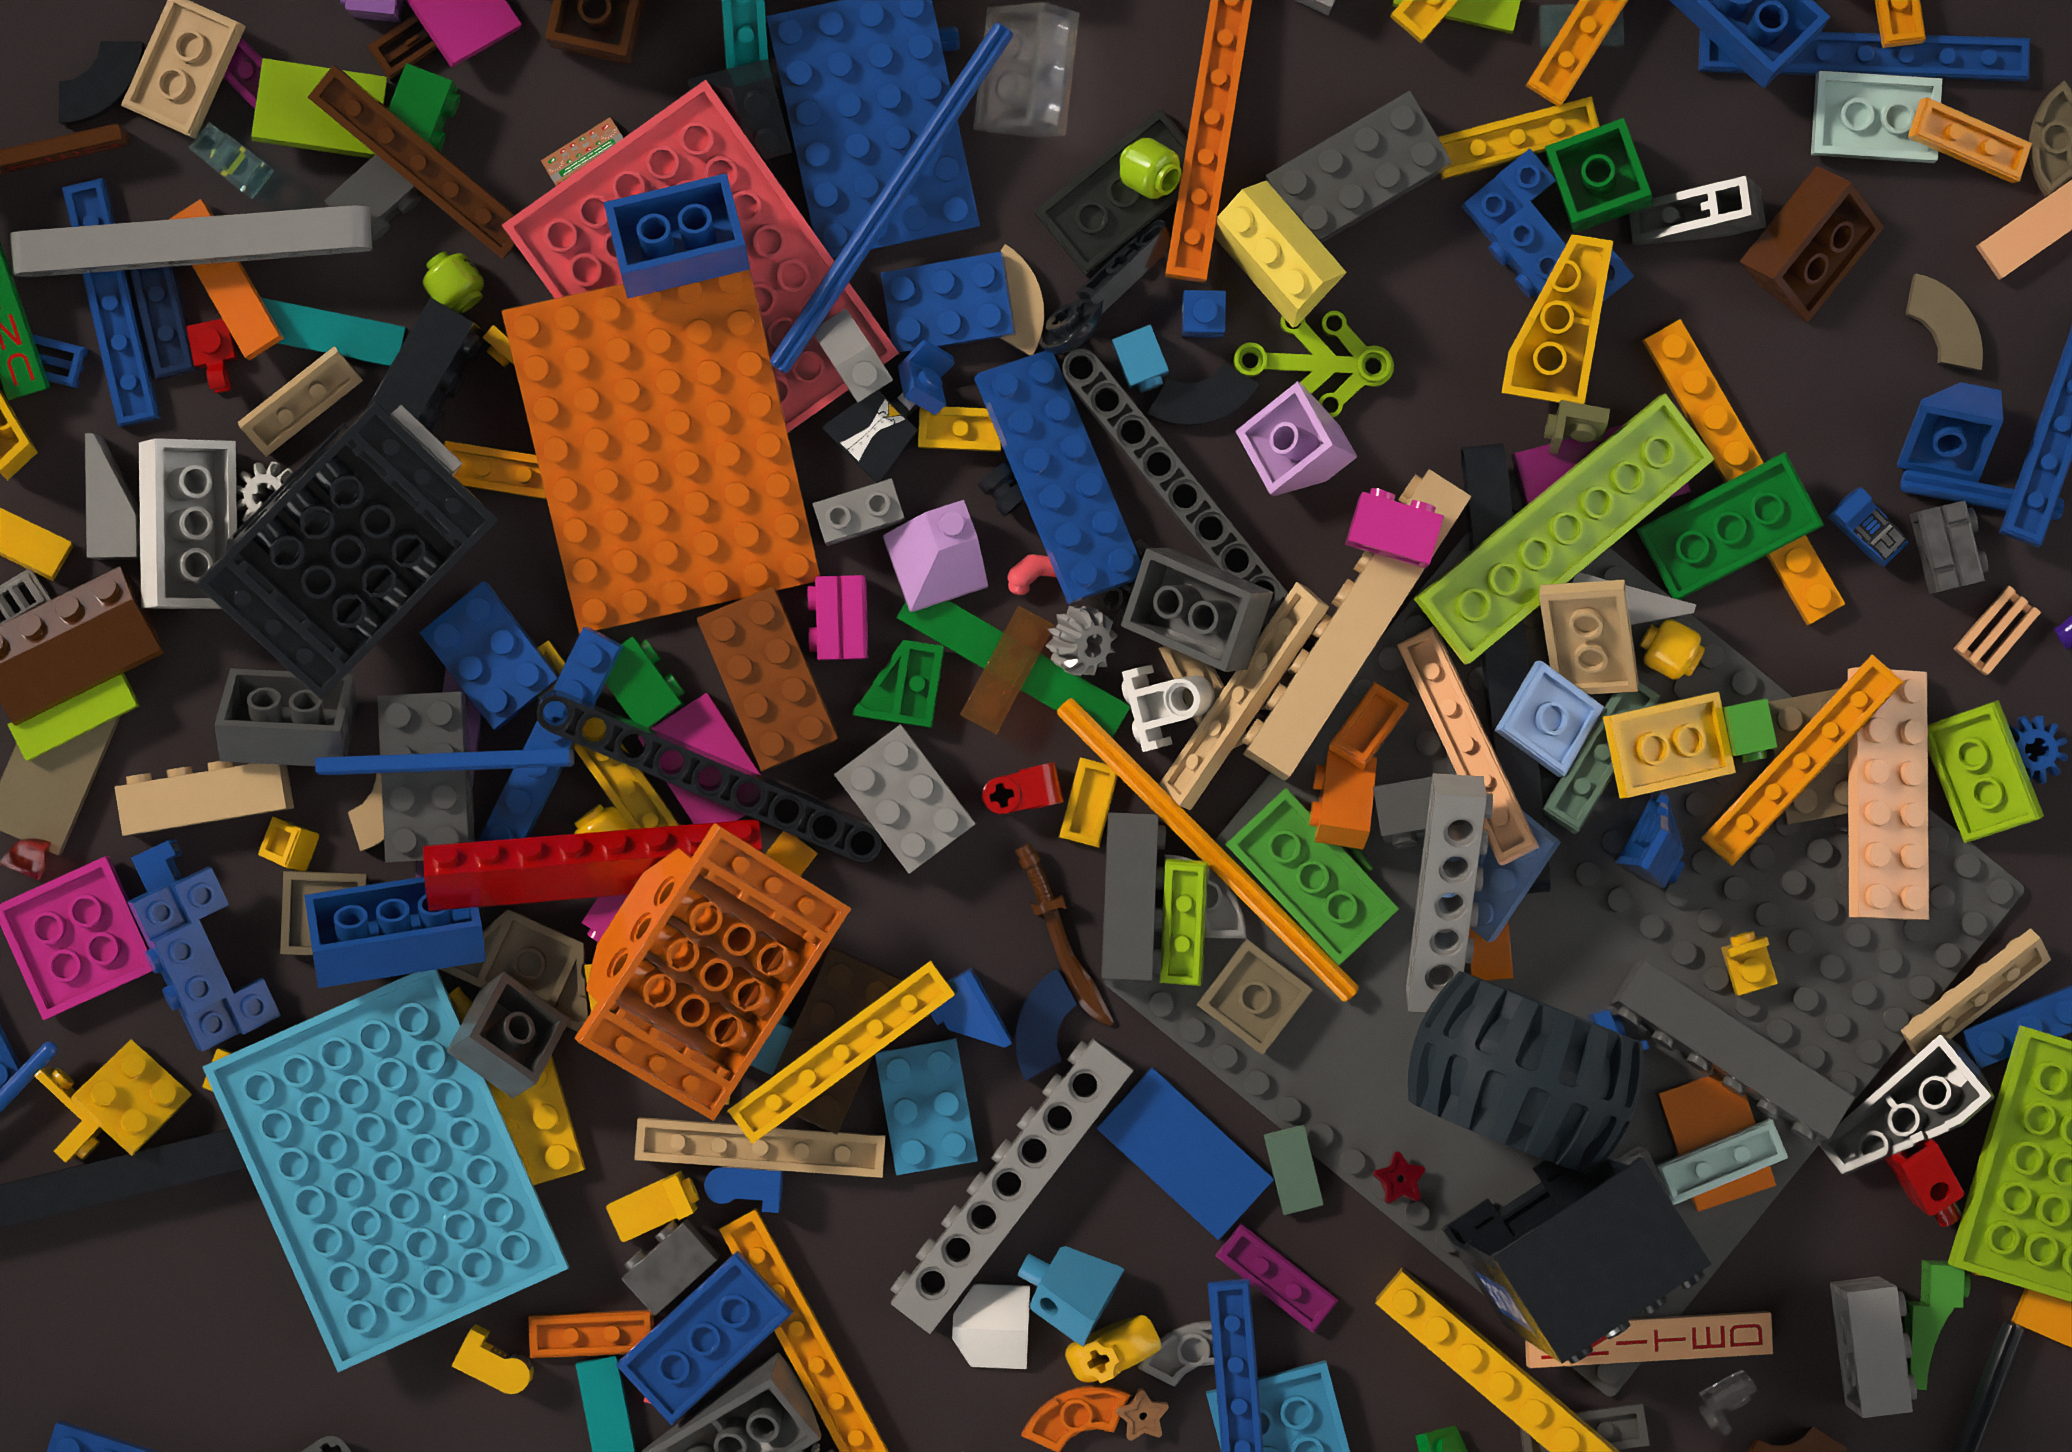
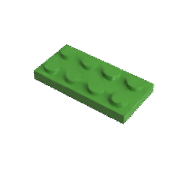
(1311, 879)

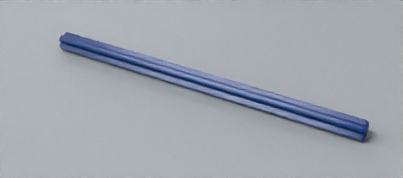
(891, 198)

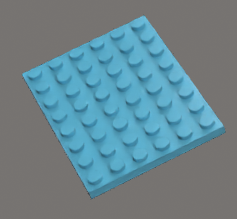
(385, 1168)

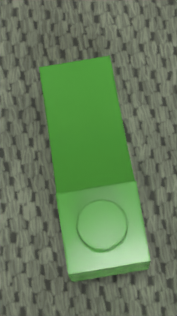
(1941, 1291)

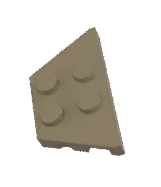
(538, 959)

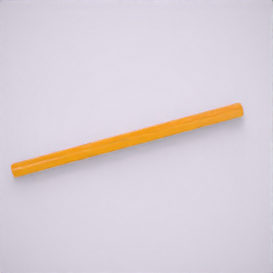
(1207, 849)

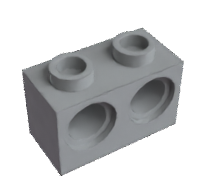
(859, 512)

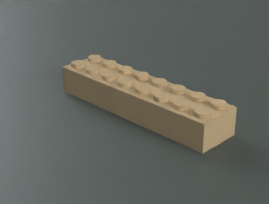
(1343, 641)

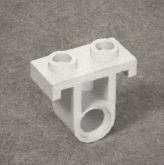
(1162, 704)

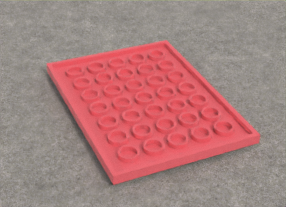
(693, 139)

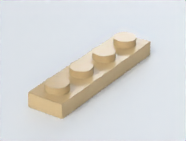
(1978, 992)

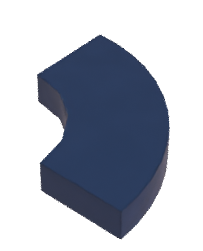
(1039, 1024)

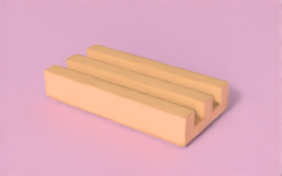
(2020, 604)

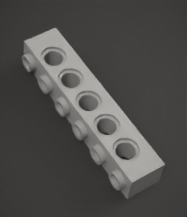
(1450, 800)

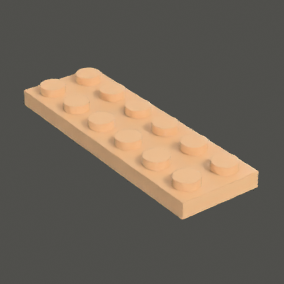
(1890, 807)

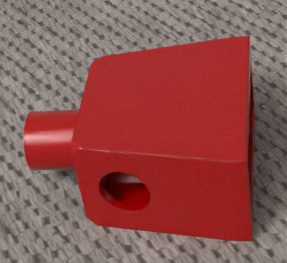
(1928, 1181)

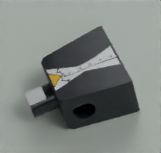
(875, 432)

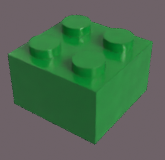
(1599, 175)

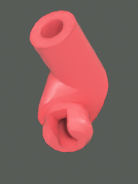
(1027, 572)

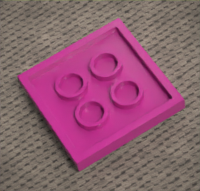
(75, 937)

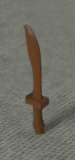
(1076, 976)

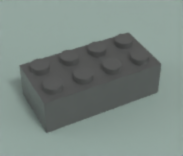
(1361, 168)
(424, 805)

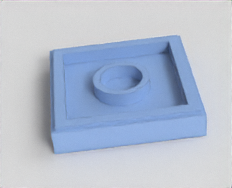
(1549, 718)

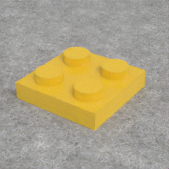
(131, 1097)

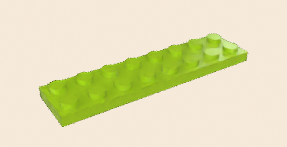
(1564, 528)

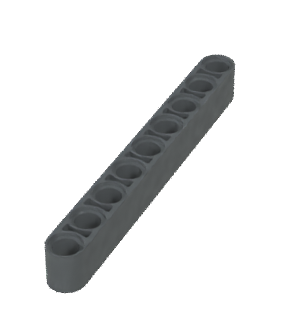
(1177, 477)

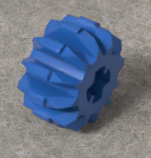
(2035, 731)

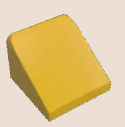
(288, 844)

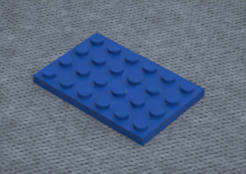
(856, 99)

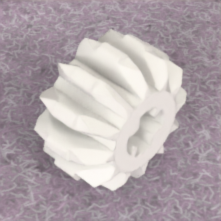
(256, 486)

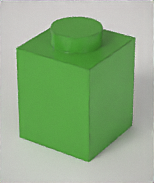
(1750, 729)

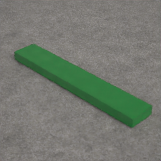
(1046, 681)

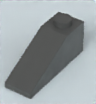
(1700, 213)

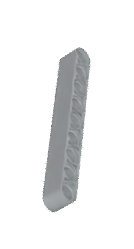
(191, 241)

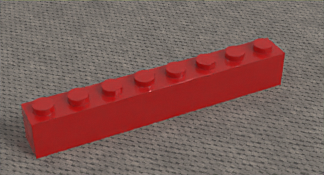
(558, 864)

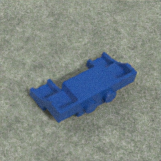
(1519, 230)
(189, 964)

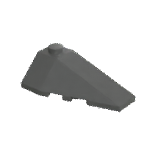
(1921, 1101)
(755, 1413)

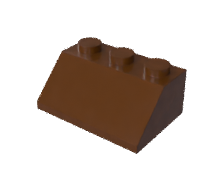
(1812, 243)

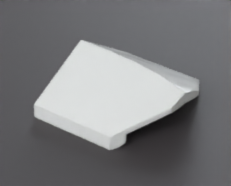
(993, 1326)

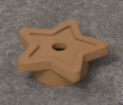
(1138, 1405)

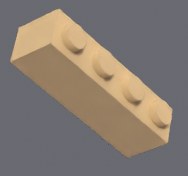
(202, 796)

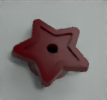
(1395, 1189)

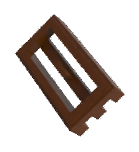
(394, 34)

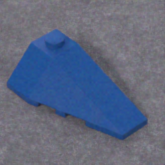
(1654, 844)

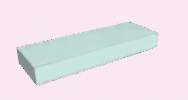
(1722, 1161)

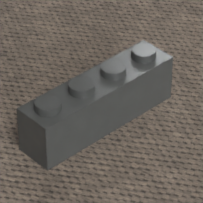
(1130, 898)

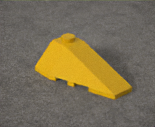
(1559, 336)

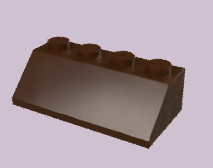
(74, 645)

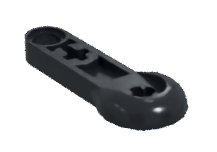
(1077, 321)

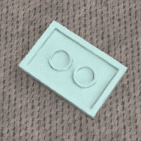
(1870, 116)

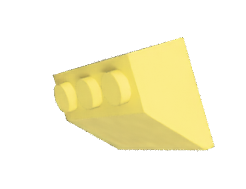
(1277, 251)

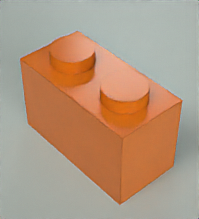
(1344, 802)

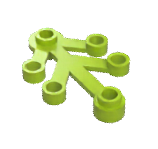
(1323, 361)

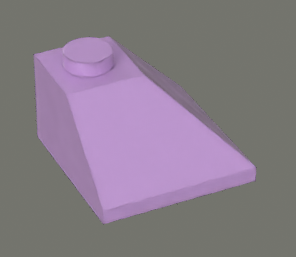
(1295, 442)
(937, 556)

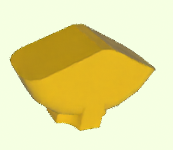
(1113, 1349)

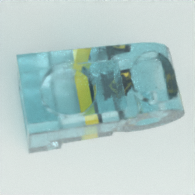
(231, 160)

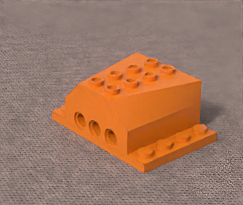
(704, 967)

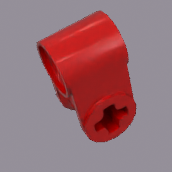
(1030, 789)

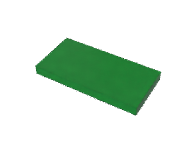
(1730, 527)

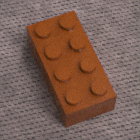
(768, 678)

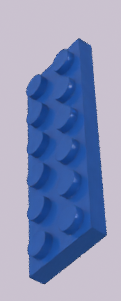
(1059, 476)

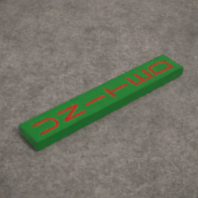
(19, 359)

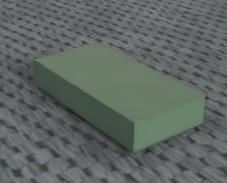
(1293, 1169)

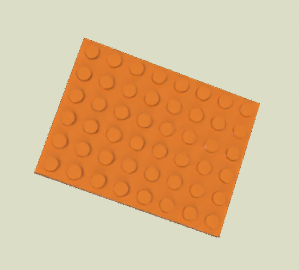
(661, 448)

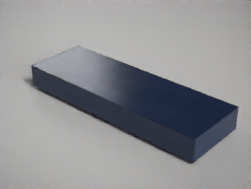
(163, 321)

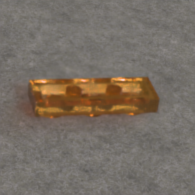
(1007, 670)

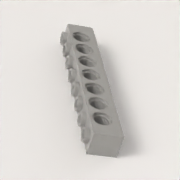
(929, 1307)

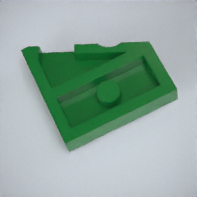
(906, 686)

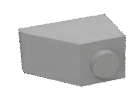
(852, 355)

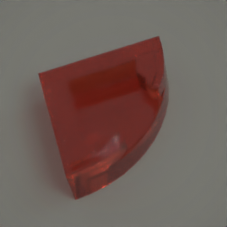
(28, 857)

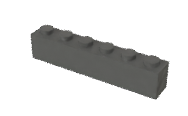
(1731, 1051)

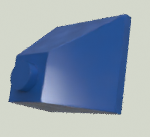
(1954, 432)
(972, 1011)

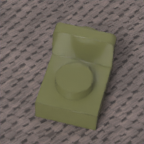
(1576, 420)

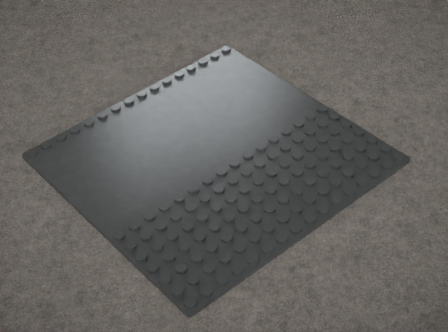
(1839, 978)

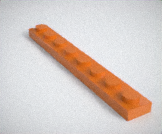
(1208, 140)

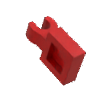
(211, 348)

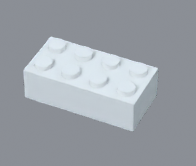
(184, 517)

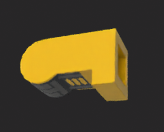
(492, 1365)

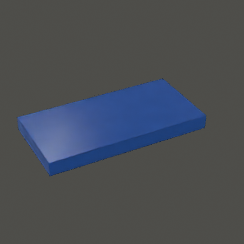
(1185, 1153)
(704, 1338)

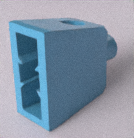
(1071, 1290)

